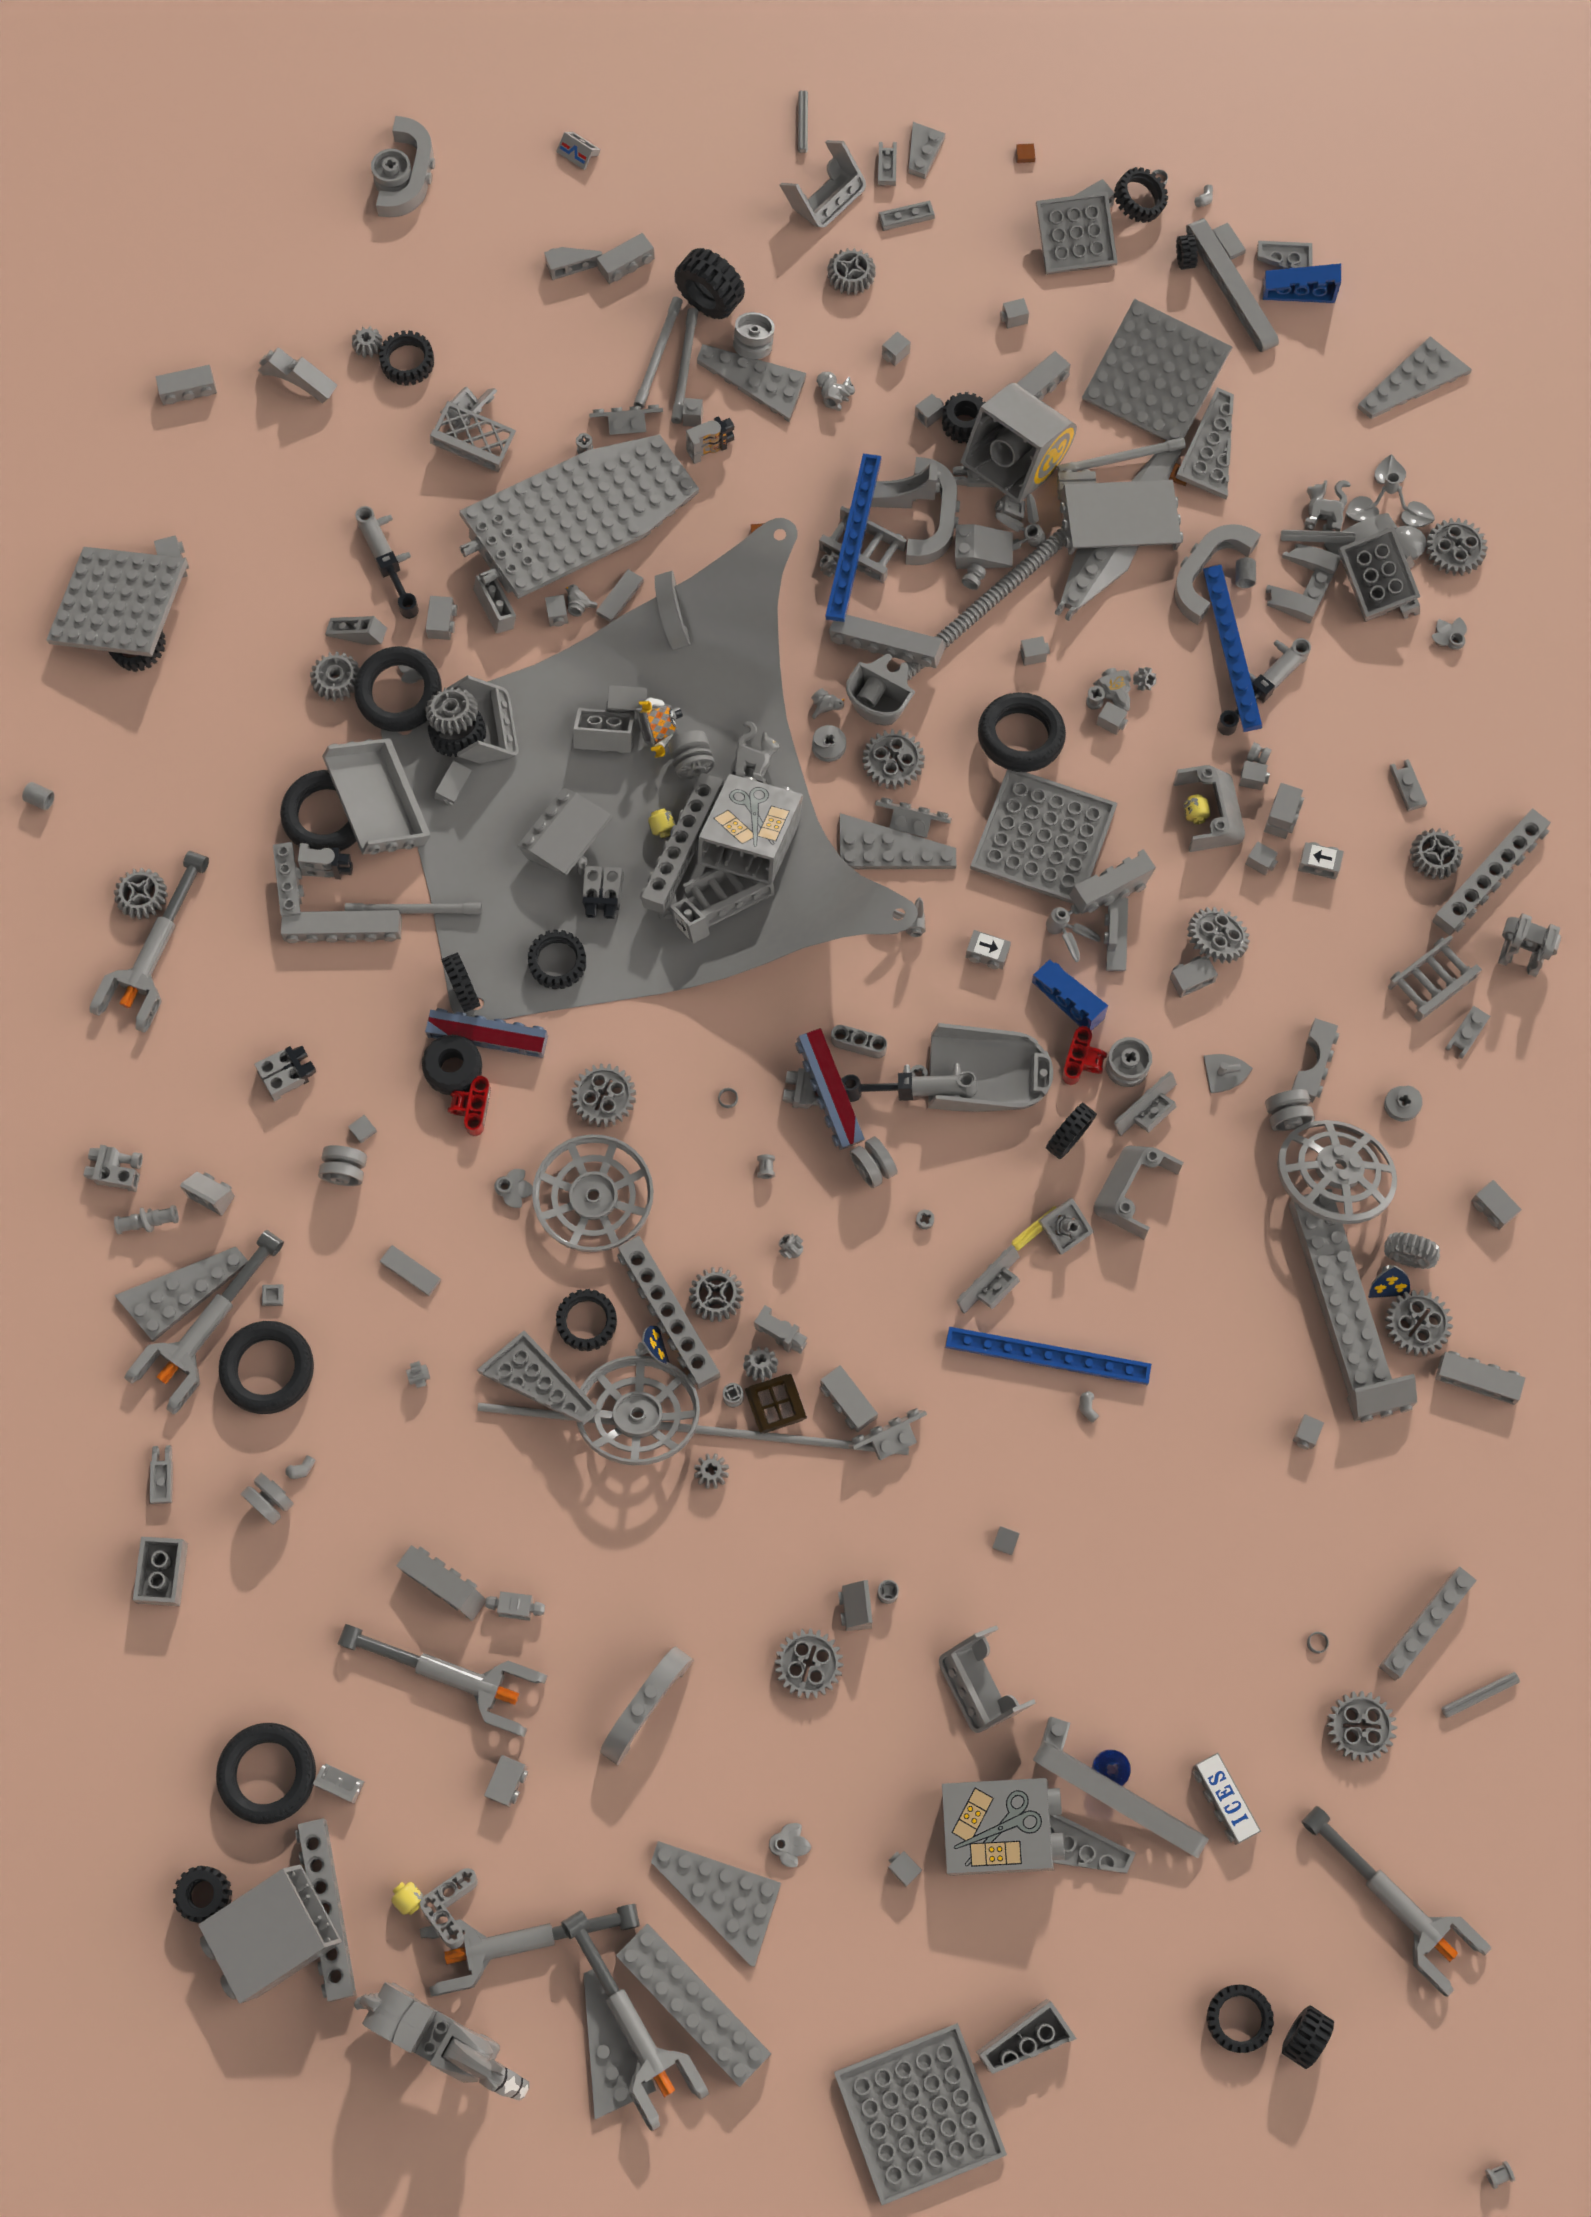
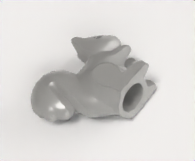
(833, 392)

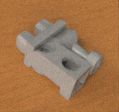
(803, 1095)
(108, 1169)
(780, 1330)

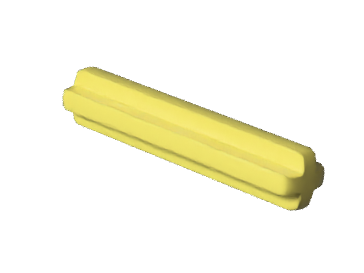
(1031, 1232)

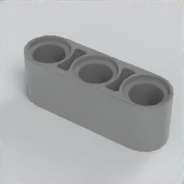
(852, 1034)

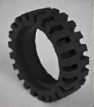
(1130, 206)
(406, 340)
(140, 661)
(451, 747)
(550, 938)
(461, 982)
(1071, 1130)
(582, 1296)
(1266, 2015)

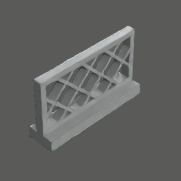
(467, 450)

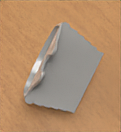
(893, 699)

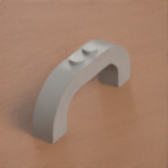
(409, 198)
(1226, 536)
(929, 550)
(642, 1705)

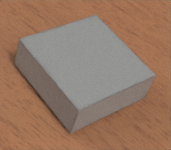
(362, 1129)
(273, 1295)

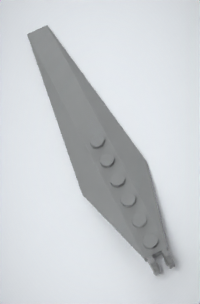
(1099, 567)

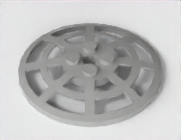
(1335, 1177)
(589, 1182)
(640, 1402)

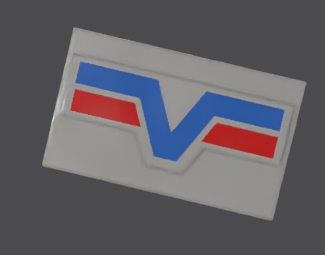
(577, 149)

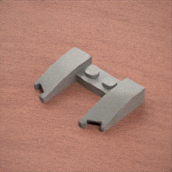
(1305, 606)

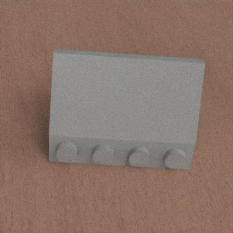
(1379, 573)
(564, 832)

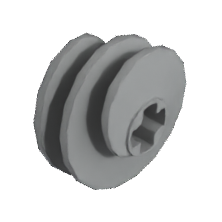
(828, 752)
(1412, 1101)

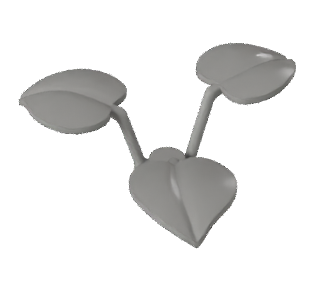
(1390, 474)

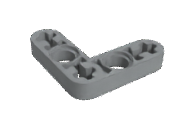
(441, 1903)

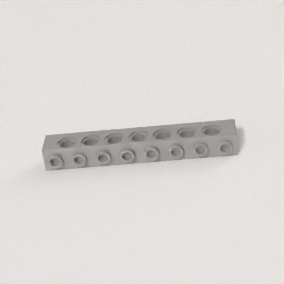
(1533, 823)
(659, 899)
(636, 1249)
(319, 1829)

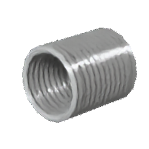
(1245, 572)
(871, 692)
(38, 796)

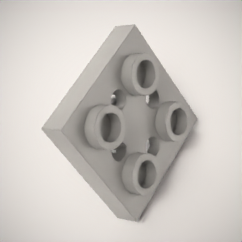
(1077, 1228)

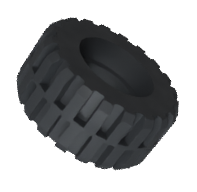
(709, 283)

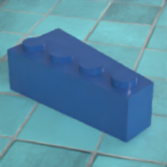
(1303, 284)
(1070, 995)

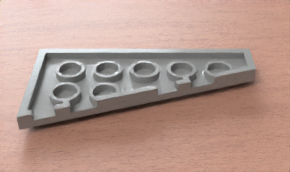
(1416, 376)
(762, 381)
(1209, 452)
(879, 847)
(169, 1298)
(535, 1375)
(1090, 1849)
(610, 2053)

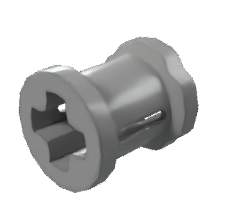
(581, 444)
(1092, 702)
(766, 1166)
(1500, 2175)

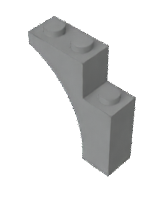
(298, 372)
(903, 491)

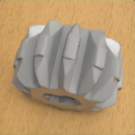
(367, 342)
(760, 1364)
(716, 1465)

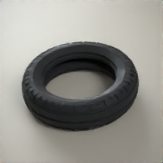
(378, 663)
(1021, 760)
(290, 808)
(290, 1392)
(234, 1751)

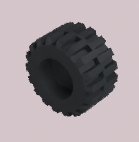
(956, 406)
(184, 1890)
(1308, 2037)

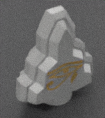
(1116, 687)

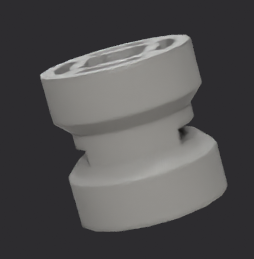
(973, 577)
(1255, 751)
(733, 1399)
(890, 1589)

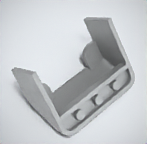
(835, 195)
(496, 710)
(1229, 827)
(1111, 1201)
(974, 1686)

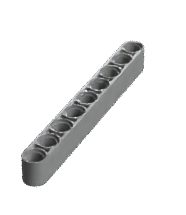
(1233, 286)
(1120, 1799)

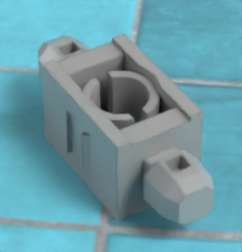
(515, 1606)

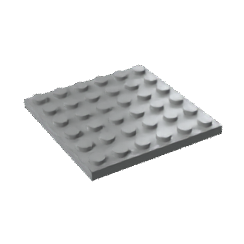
(1156, 372)
(117, 601)
(1043, 835)
(920, 2114)

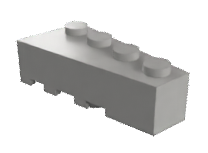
(1113, 883)
(442, 1582)
(1029, 2036)

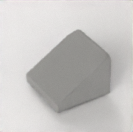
(1006, 1540)

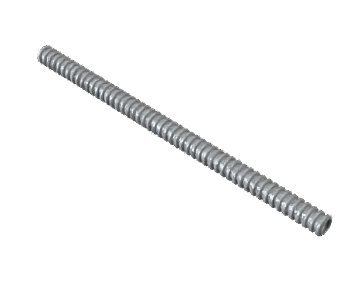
(996, 593)

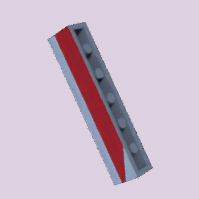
(488, 1033)
(830, 1089)

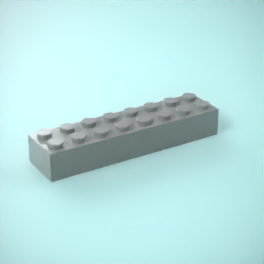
(693, 2005)

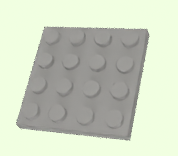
(1076, 233)

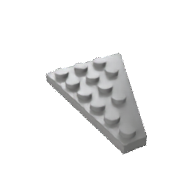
(726, 1896)

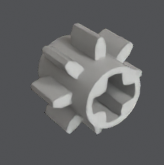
(829, 564)
(1144, 678)
(790, 1246)
(418, 1374)

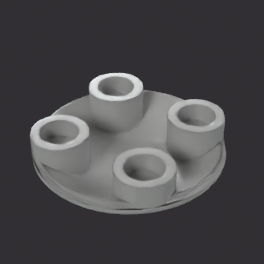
(1412, 540)

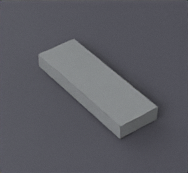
(906, 215)
(620, 596)
(410, 1270)

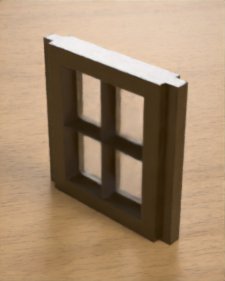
(775, 1403)

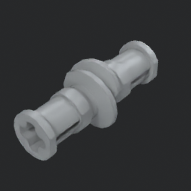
(146, 1220)

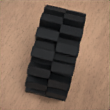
(1186, 251)

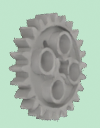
(1456, 546)
(879, 766)
(1218, 935)
(620, 1101)
(1403, 1311)
(827, 1669)
(1362, 1746)

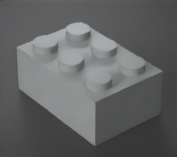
(160, 1571)

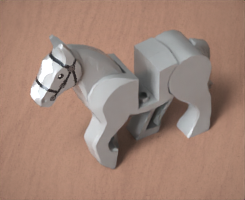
(439, 2039)

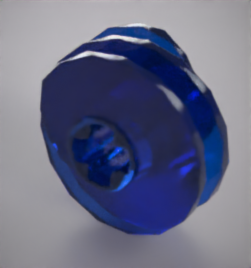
(1116, 1758)

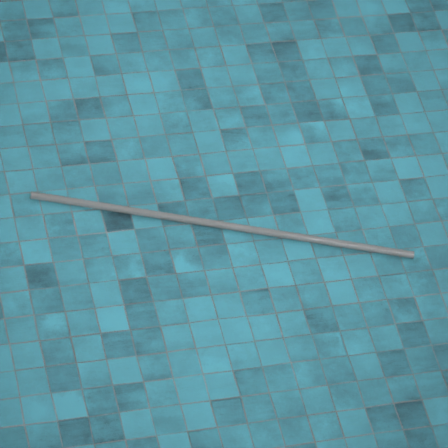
(686, 1427)

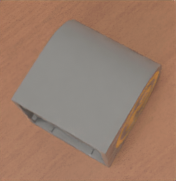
(1017, 442)

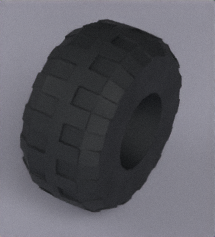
(451, 1047)

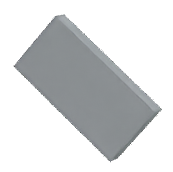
(1229, 241)

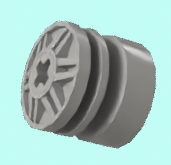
(691, 754)

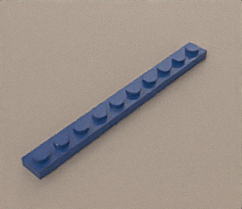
(853, 538)
(1232, 648)
(1048, 1355)

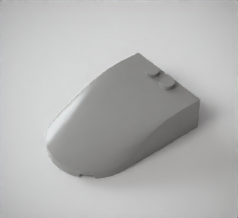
(1007, 1065)

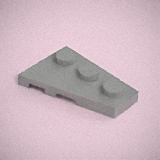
(924, 149)
(1285, 254)

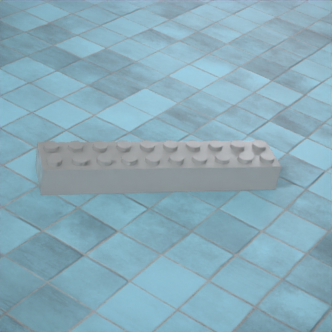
(1341, 1296)

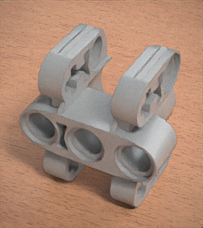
(1523, 934)

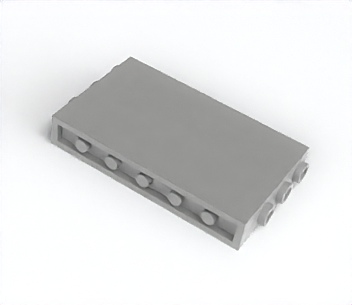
(1120, 514)
(376, 796)

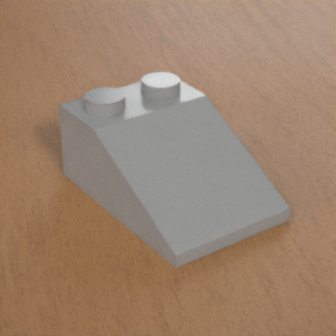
(983, 547)

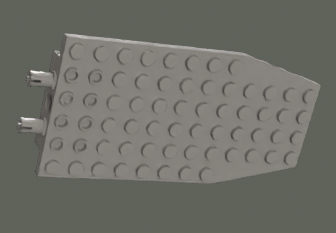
(576, 513)

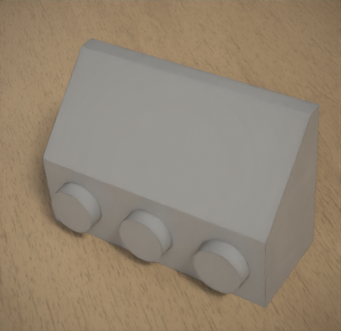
(603, 730)
(1383, 1398)

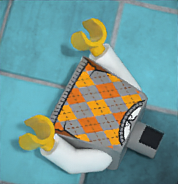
(657, 723)

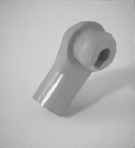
(1205, 198)
(582, 862)
(1085, 1406)
(302, 1470)

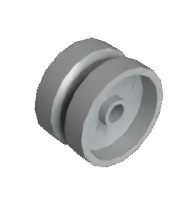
(391, 170)
(753, 335)
(1128, 1062)
(1289, 1109)
(873, 1162)
(342, 1165)
(267, 1498)

